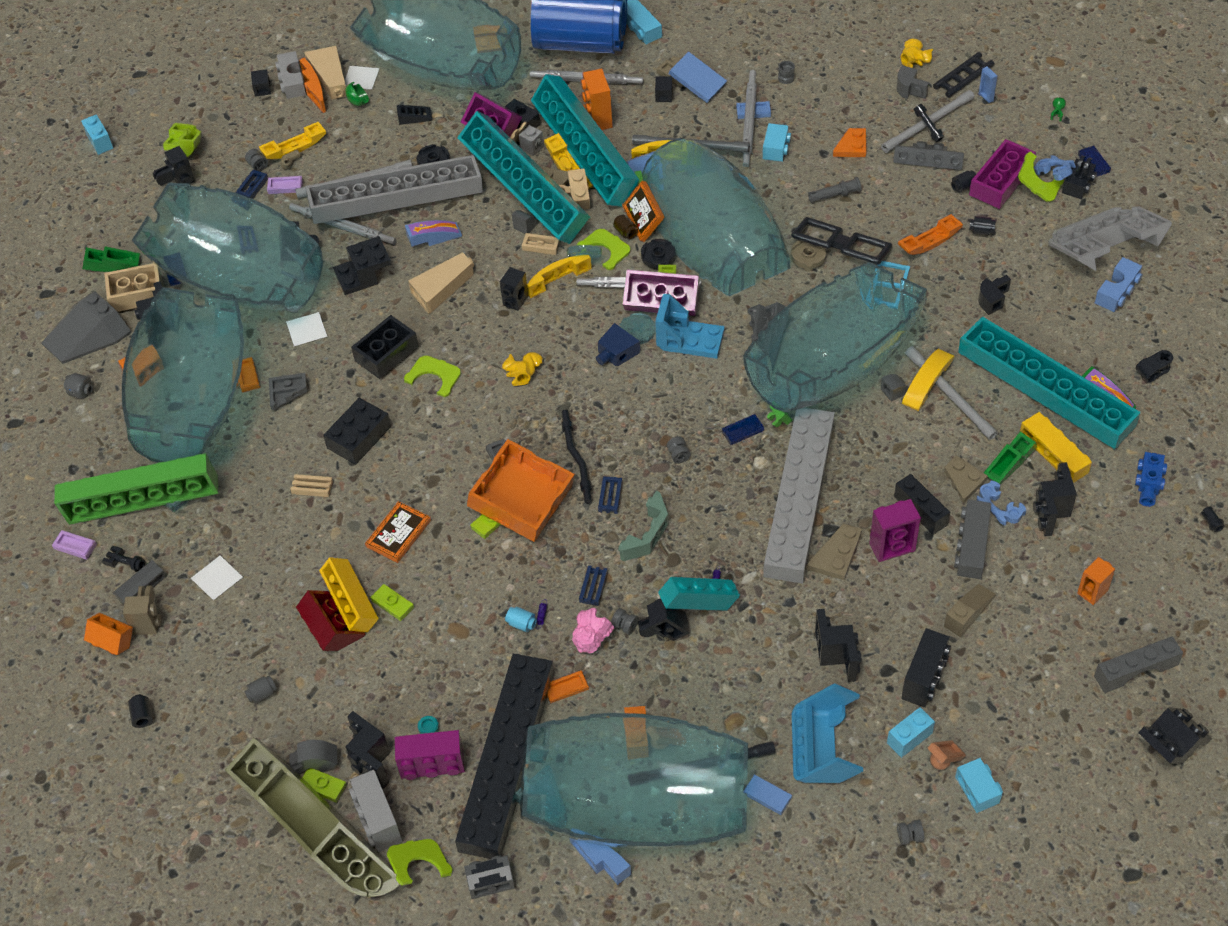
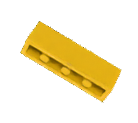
(1055, 446)
(348, 594)

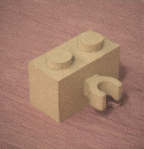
(578, 188)

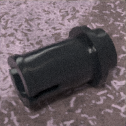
(1215, 523)

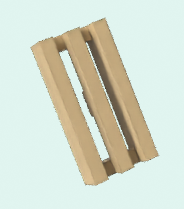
(540, 244)
(312, 482)

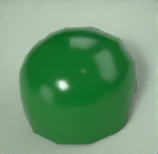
(356, 94)

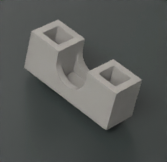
(290, 75)

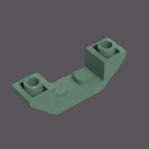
(635, 547)

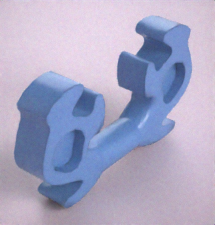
(1060, 172)
(1011, 515)

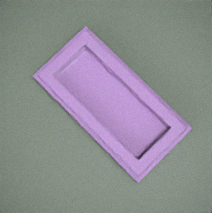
(284, 184)
(74, 544)

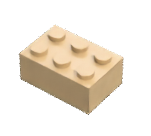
(131, 285)

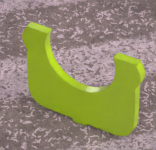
(1028, 177)
(617, 247)
(428, 365)
(426, 849)

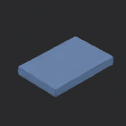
(697, 77)

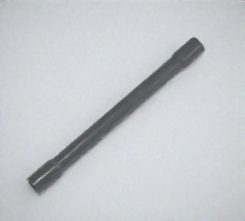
(735, 146)

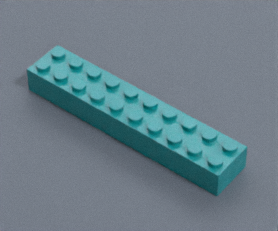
(585, 140)
(523, 177)
(1049, 382)

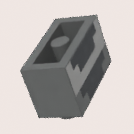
(489, 876)

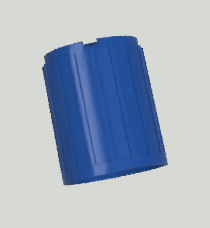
(578, 25)

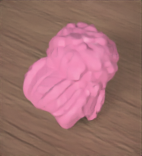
(590, 631)

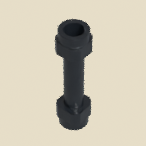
(920, 111)

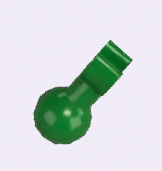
(1058, 104)

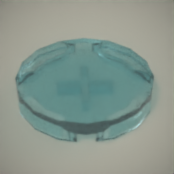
(593, 251)
(639, 326)

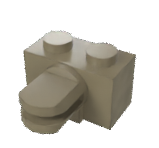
(141, 612)

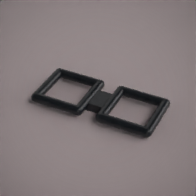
(841, 241)

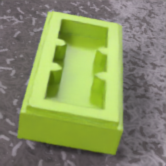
(484, 526)
(392, 602)
(324, 784)

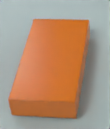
(248, 376)
(567, 686)

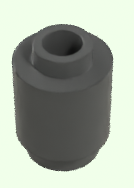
(260, 689)

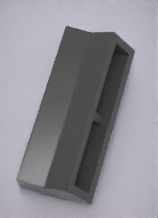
(148, 575)

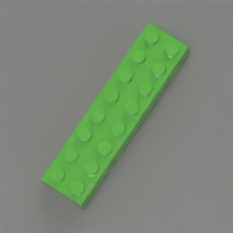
(136, 489)

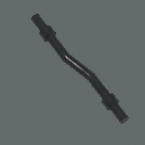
(585, 484)

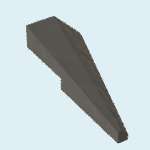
(762, 316)

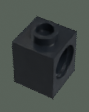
(261, 82)
(663, 89)

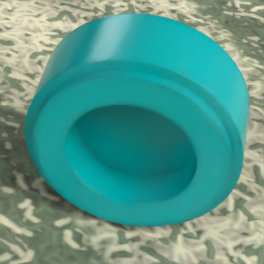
(428, 725)

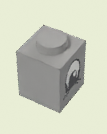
(531, 140)

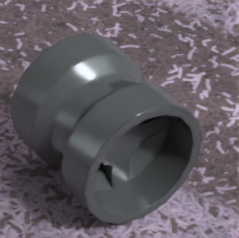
(786, 72)
(256, 159)
(678, 448)
(624, 621)
(910, 832)

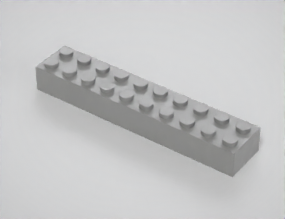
(393, 189)
(799, 495)

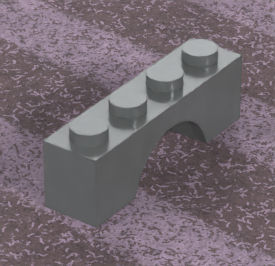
(1119, 670)

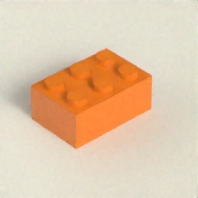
(597, 97)

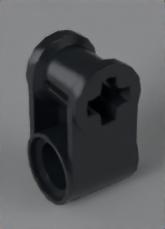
(1155, 365)

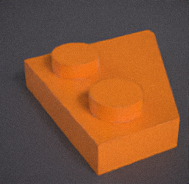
(852, 144)

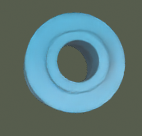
(521, 619)

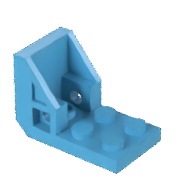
(683, 336)

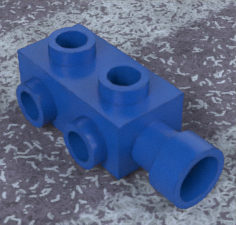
(1150, 479)

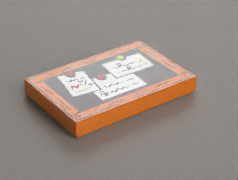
(643, 210)
(398, 532)

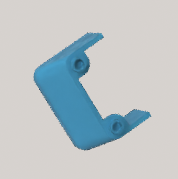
(815, 737)

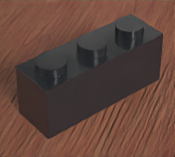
(931, 511)

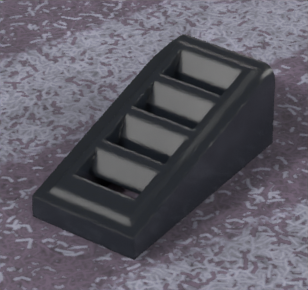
(409, 114)

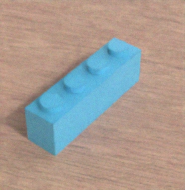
(642, 22)

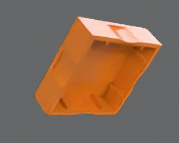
(520, 490)

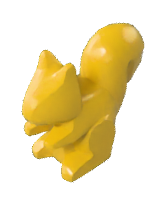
(914, 54)
(522, 369)

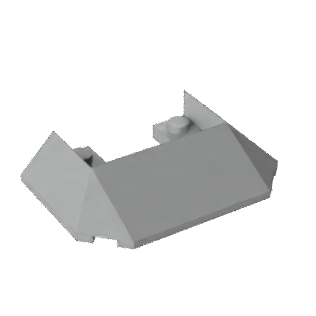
(1096, 234)

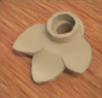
(515, 135)

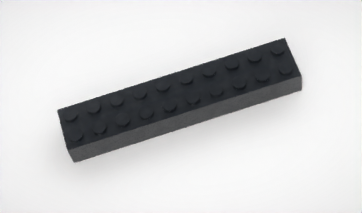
(501, 763)

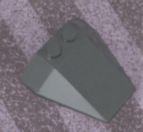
(86, 329)

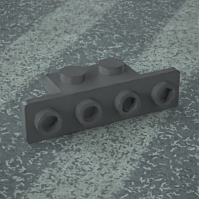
(928, 155)

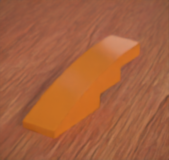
(312, 84)

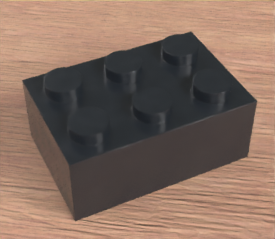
(385, 346)
(357, 430)
(926, 668)

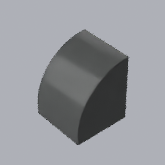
(523, 222)
(893, 387)

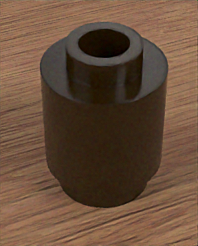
(625, 226)

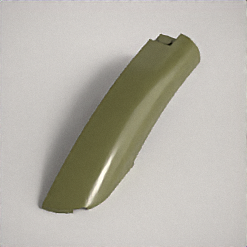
(312, 821)

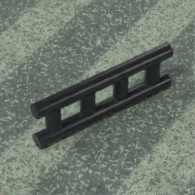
(961, 81)

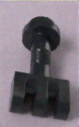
(117, 556)

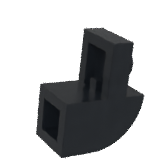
(992, 295)

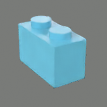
(97, 134)
(776, 142)
(910, 732)
(979, 785)

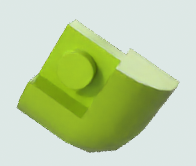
(184, 136)

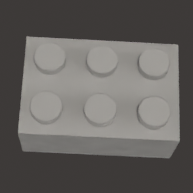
(374, 811)

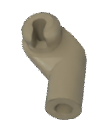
(287, 159)

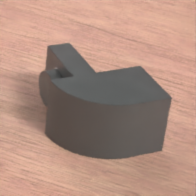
(909, 84)
(313, 754)

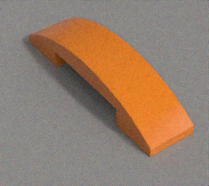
(932, 238)

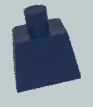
(617, 346)

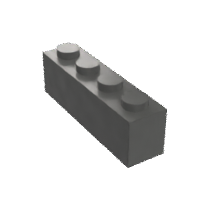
(974, 539)

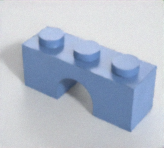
(1114, 294)

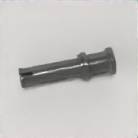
(842, 188)

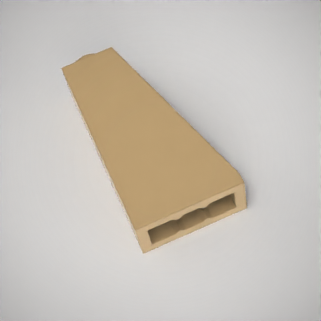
(328, 69)
(441, 281)

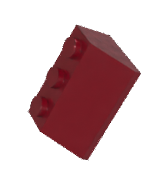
(326, 621)

